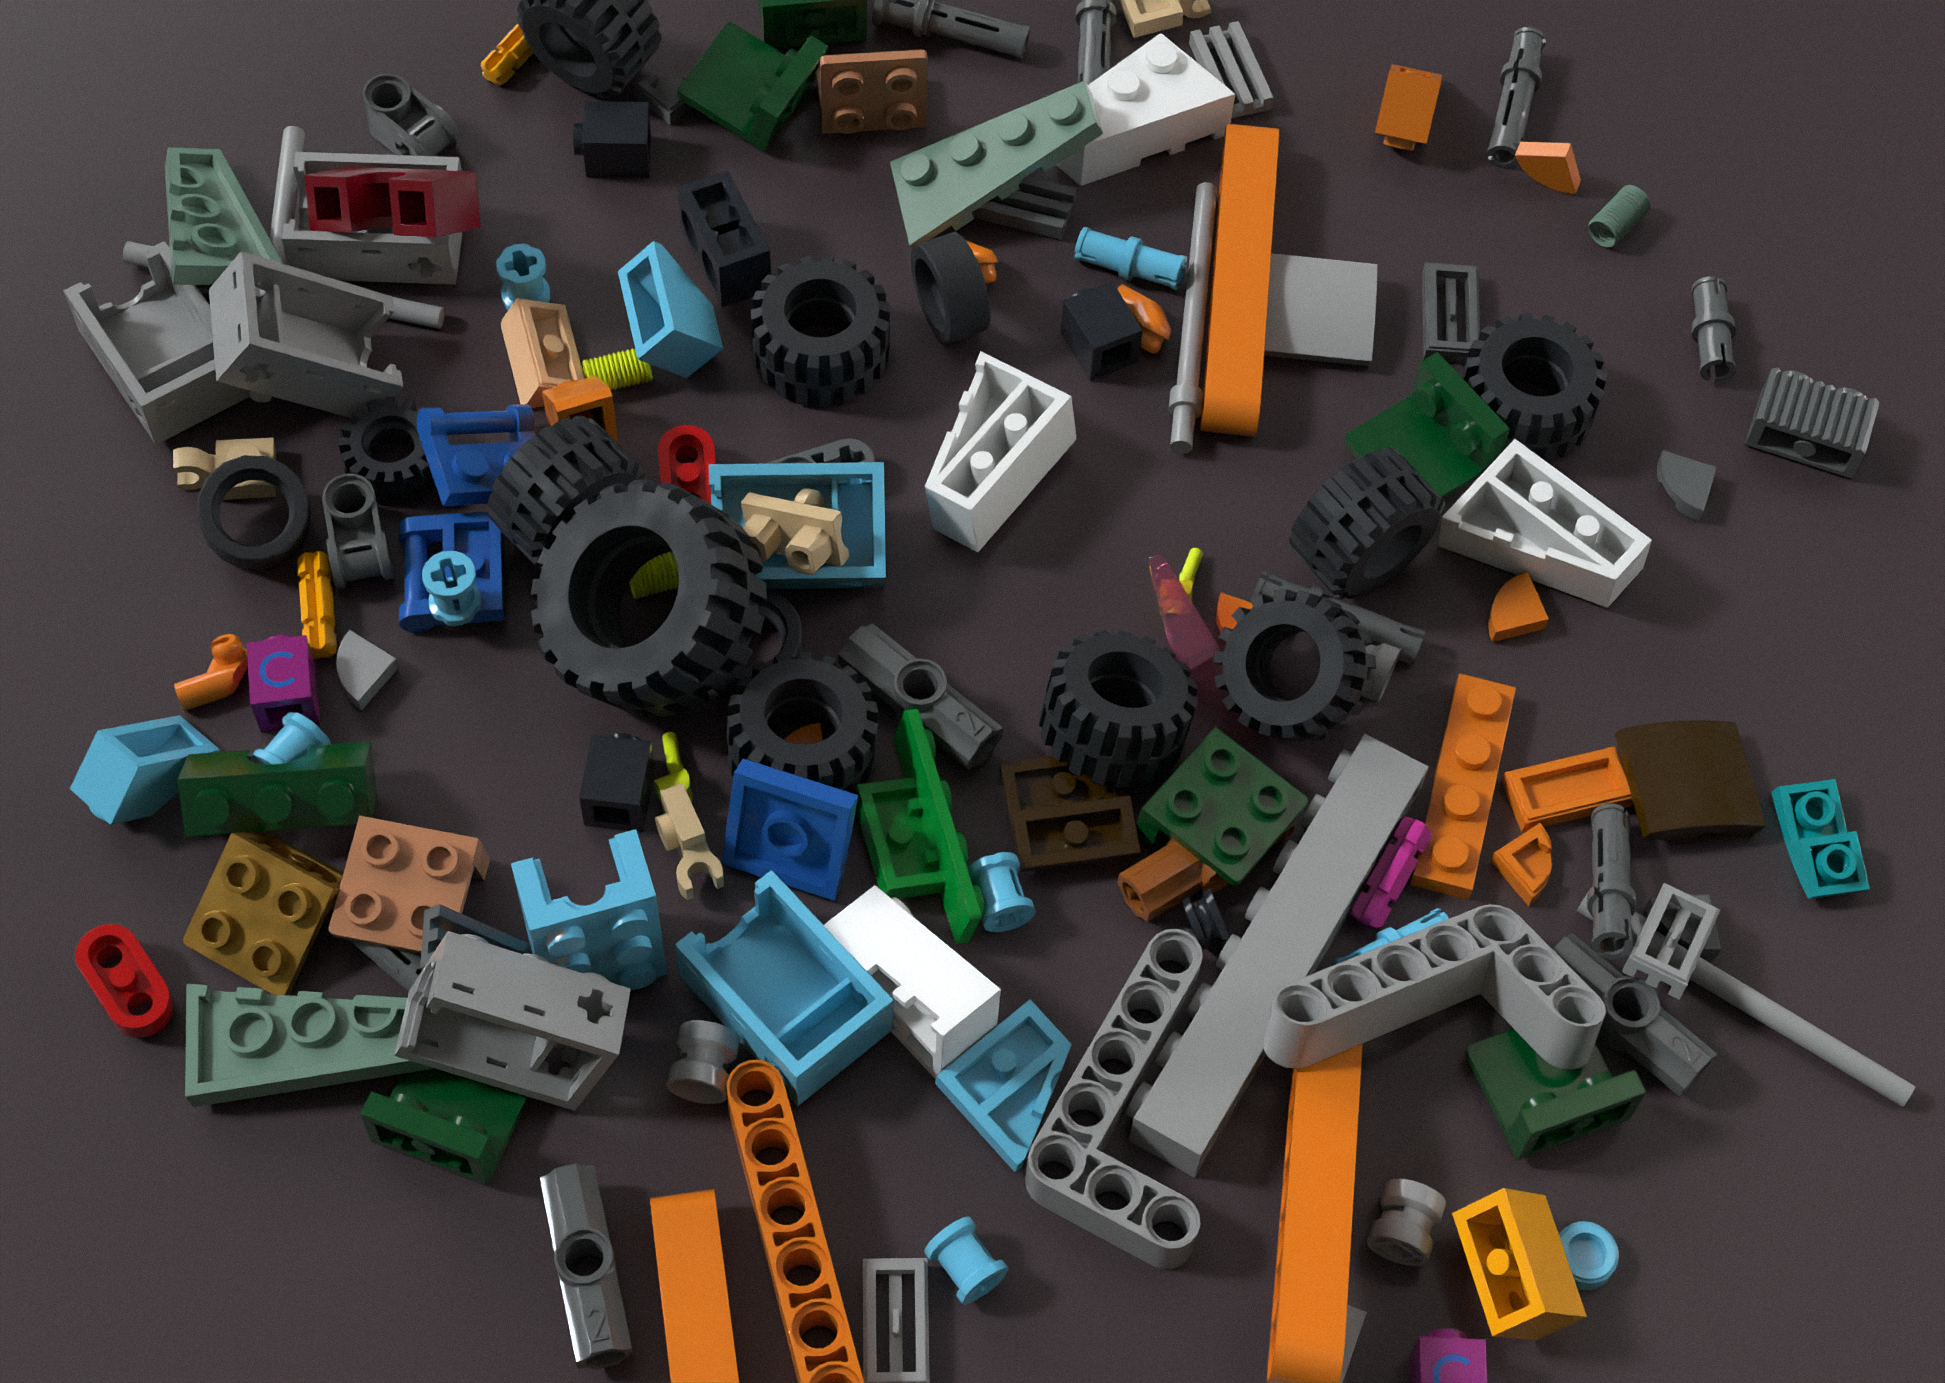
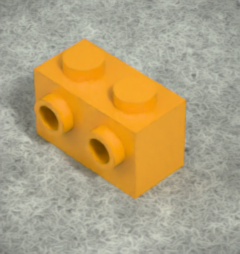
(1519, 1265)

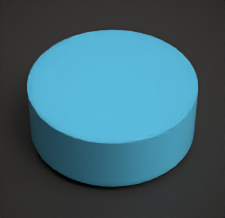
(1590, 1253)

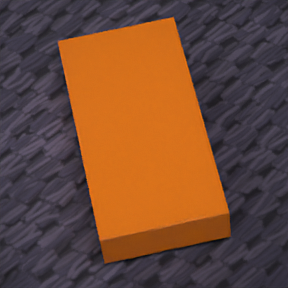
(1566, 788)

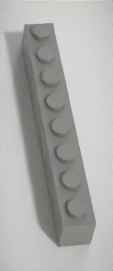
(1285, 941)

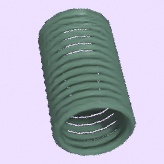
(1619, 211)

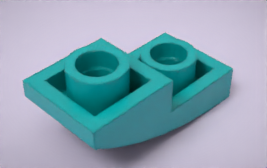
(1817, 839)

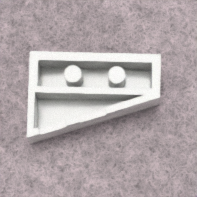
(1150, 106)
(997, 452)
(1542, 523)
(936, 993)

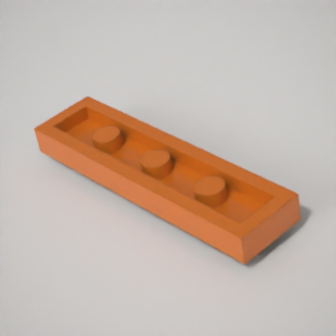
(1464, 786)

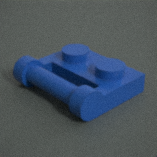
(468, 471)
(462, 532)

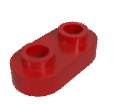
(682, 443)
(128, 983)

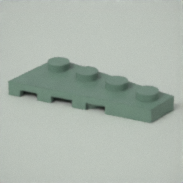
(963, 172)
(208, 217)
(278, 1044)

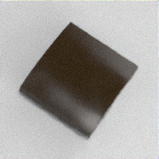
(1689, 780)
(1065, 816)

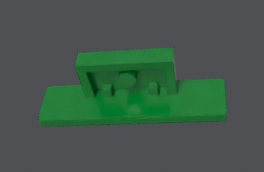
(914, 835)

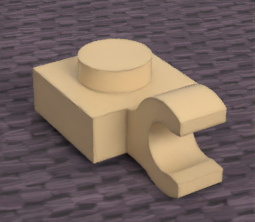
(1158, 15)
(195, 465)
(682, 830)

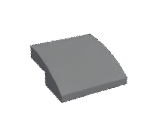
(1321, 310)

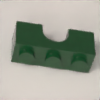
(319, 790)

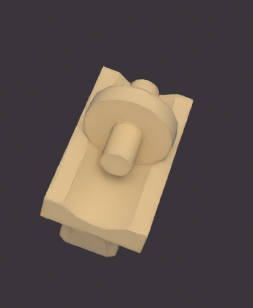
(796, 529)

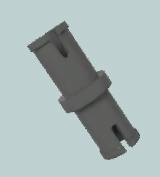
(1713, 329)

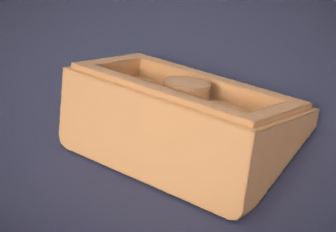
(540, 348)

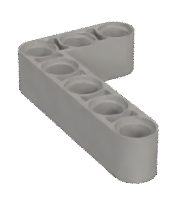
(1430, 970)
(1109, 1098)

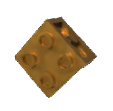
(263, 909)

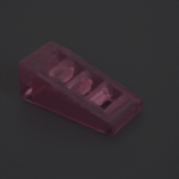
(1183, 624)

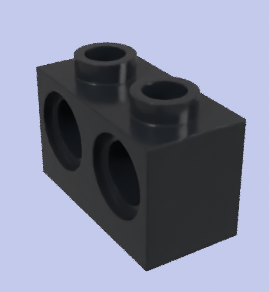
(724, 237)

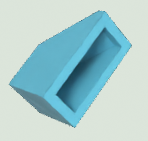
(668, 313)
(136, 767)

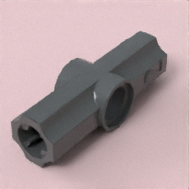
(895, 674)
(1656, 1037)
(592, 1301)

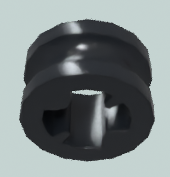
(1206, 919)

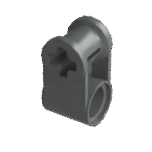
(406, 119)
(356, 539)

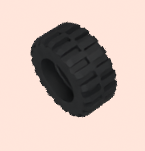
(590, 571)

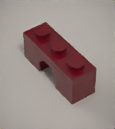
(406, 199)

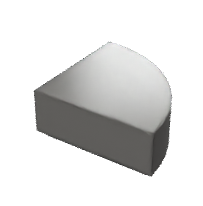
(363, 668)

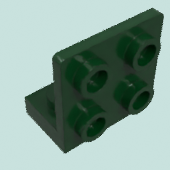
(830, 21)
(751, 83)
(1437, 429)
(1221, 808)
(1548, 1104)
(445, 1121)

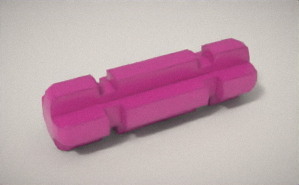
(1391, 873)

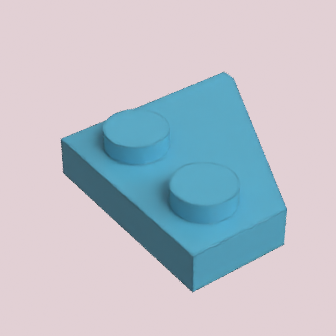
(1008, 1081)

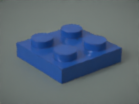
(789, 828)

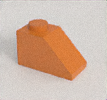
(1408, 106)
(581, 398)

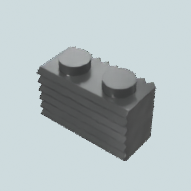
(1812, 422)

